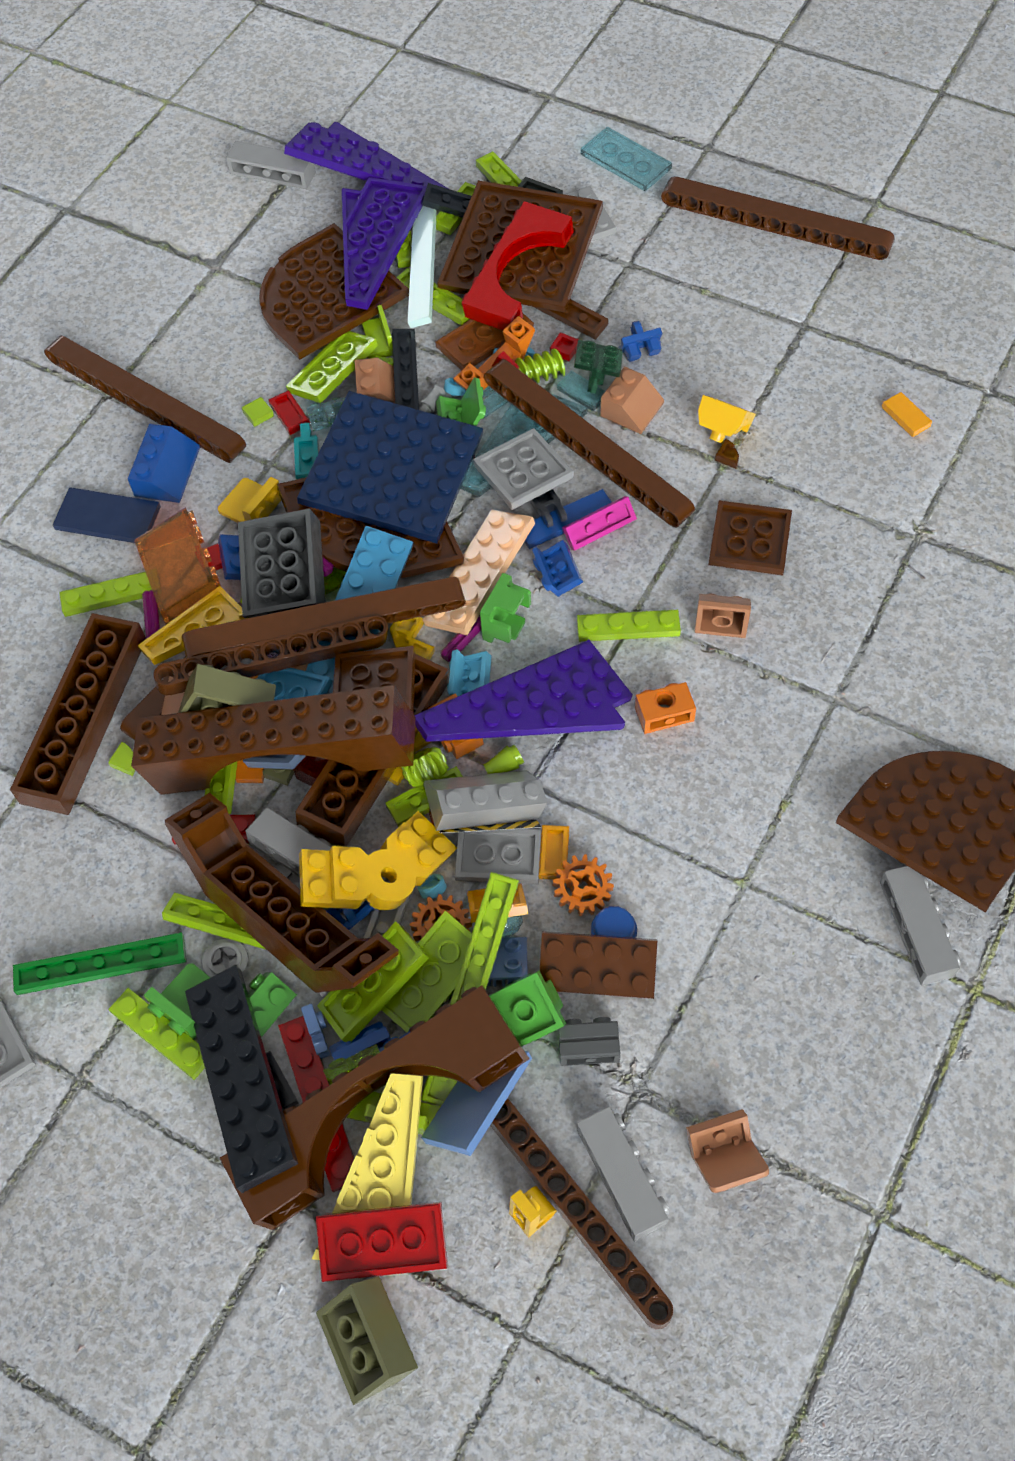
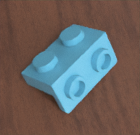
(468, 672)

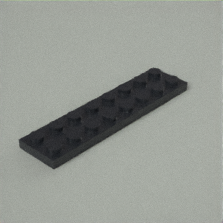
(240, 1080)

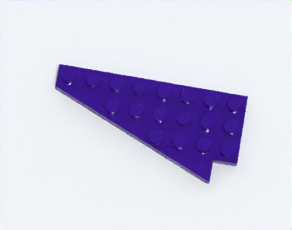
(351, 154)
(373, 233)
(553, 696)

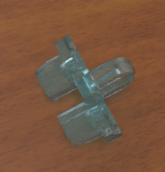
(317, 414)

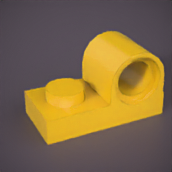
(530, 1210)

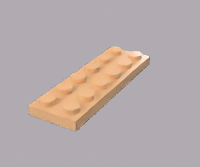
(484, 563)

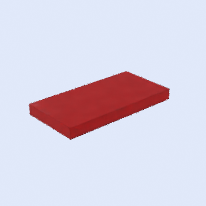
(381, 1241)

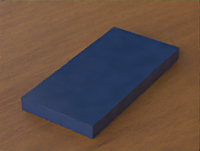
(105, 515)

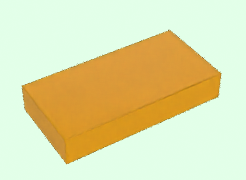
(906, 414)
(553, 850)

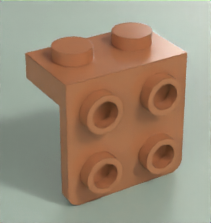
(726, 1151)

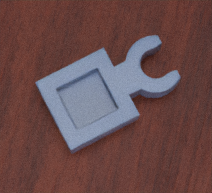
(315, 1023)

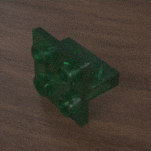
(599, 361)

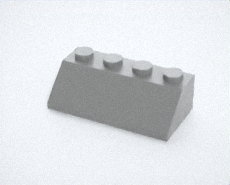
(485, 799)

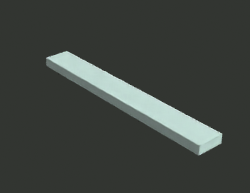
(422, 268)

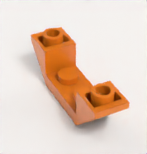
(517, 338)

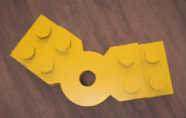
(350, 876)

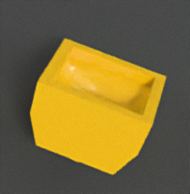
(723, 418)

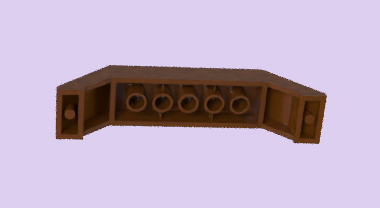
(269, 904)

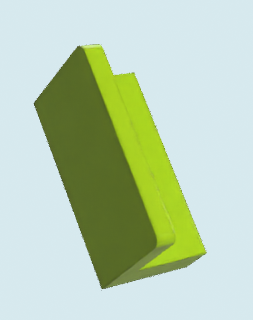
(379, 330)

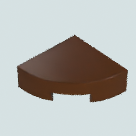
(727, 454)

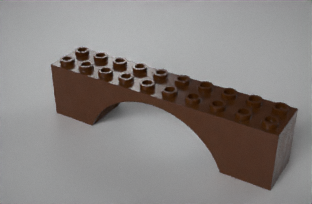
(350, 727)
(460, 1043)

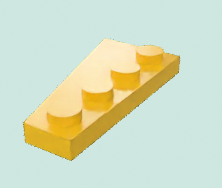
(211, 610)

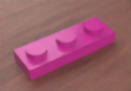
(599, 523)

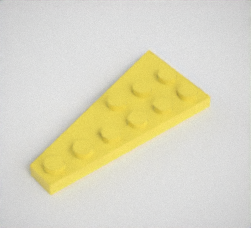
(386, 1159)

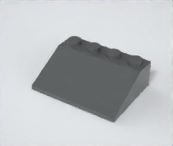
(281, 563)

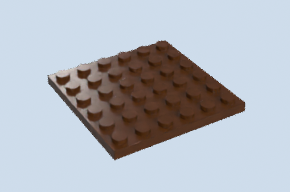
(537, 276)

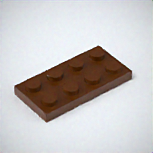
(599, 964)

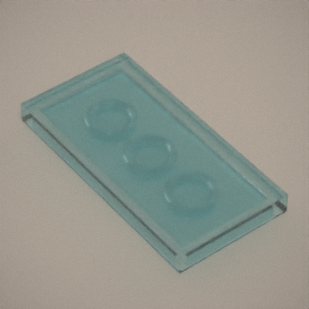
(626, 158)

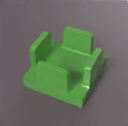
(499, 610)
(530, 1007)

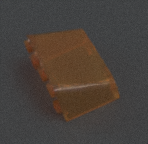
(177, 564)

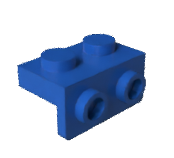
(557, 568)

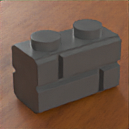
(589, 1042)

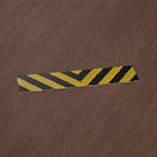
(503, 826)

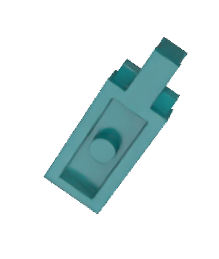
(305, 451)

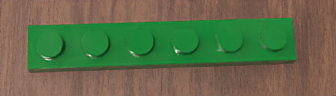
(99, 963)

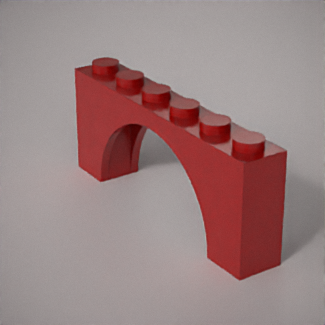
(530, 228)

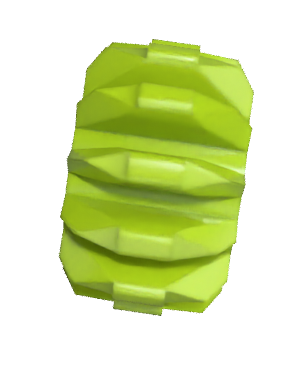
(427, 765)

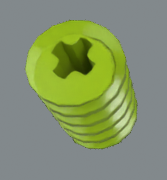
(542, 365)

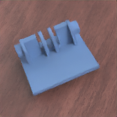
(510, 961)

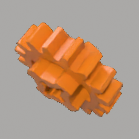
(574, 879)
(436, 909)

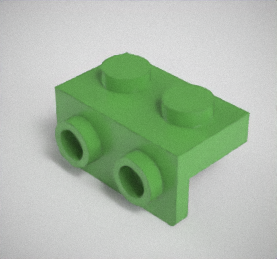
(268, 999)

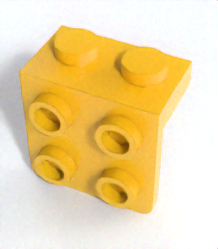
(250, 500)

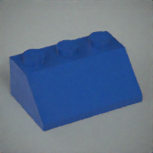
(163, 464)

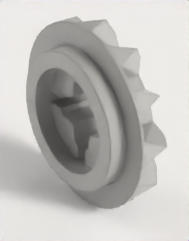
(213, 956)

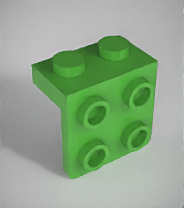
(468, 409)
(173, 1001)

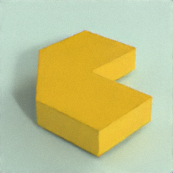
(404, 635)

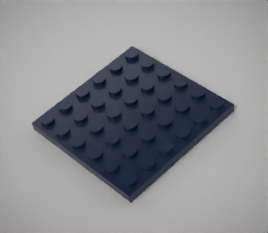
(391, 466)

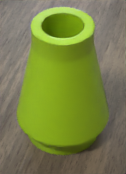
(504, 761)

